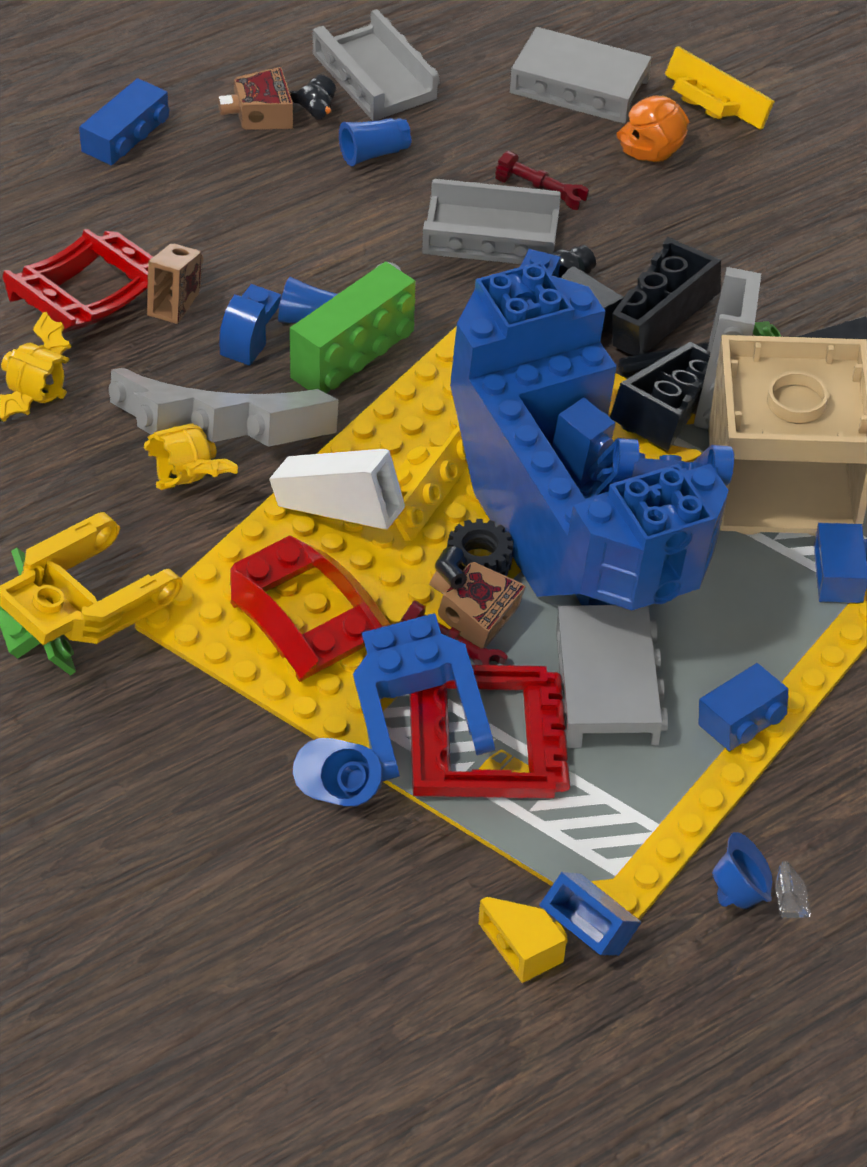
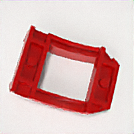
(41, 280)
(323, 644)

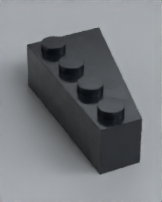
(665, 296)
(662, 396)

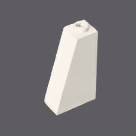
(341, 486)

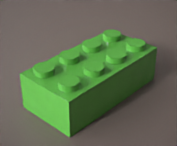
(352, 329)

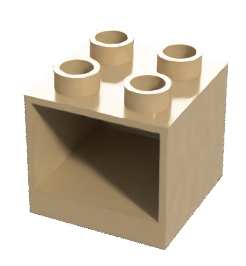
(795, 431)

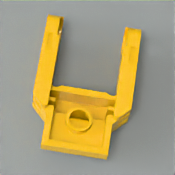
(55, 603)

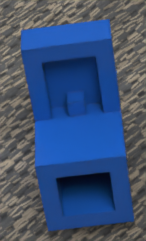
(245, 323)

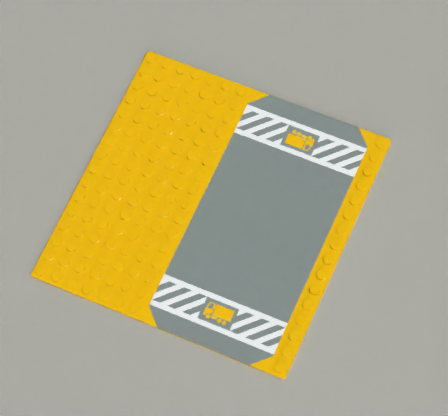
(630, 804)

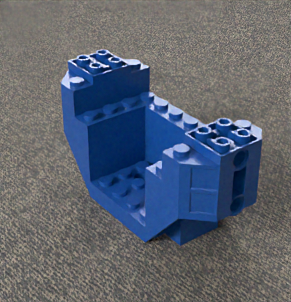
(520, 361)

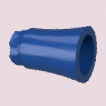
(373, 139)
(300, 300)

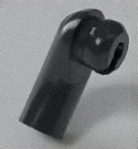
(448, 567)

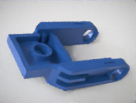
(625, 462)
(409, 660)

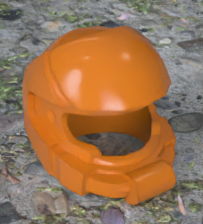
(660, 127)

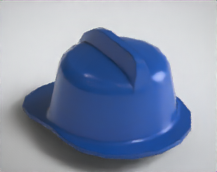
(337, 771)
(742, 874)

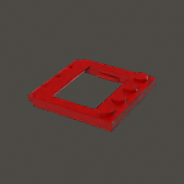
(544, 736)

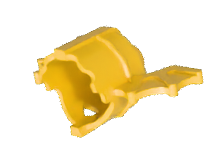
(29, 367)
(186, 454)

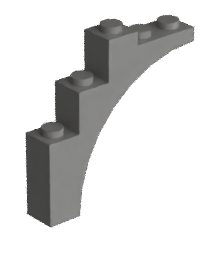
(223, 415)

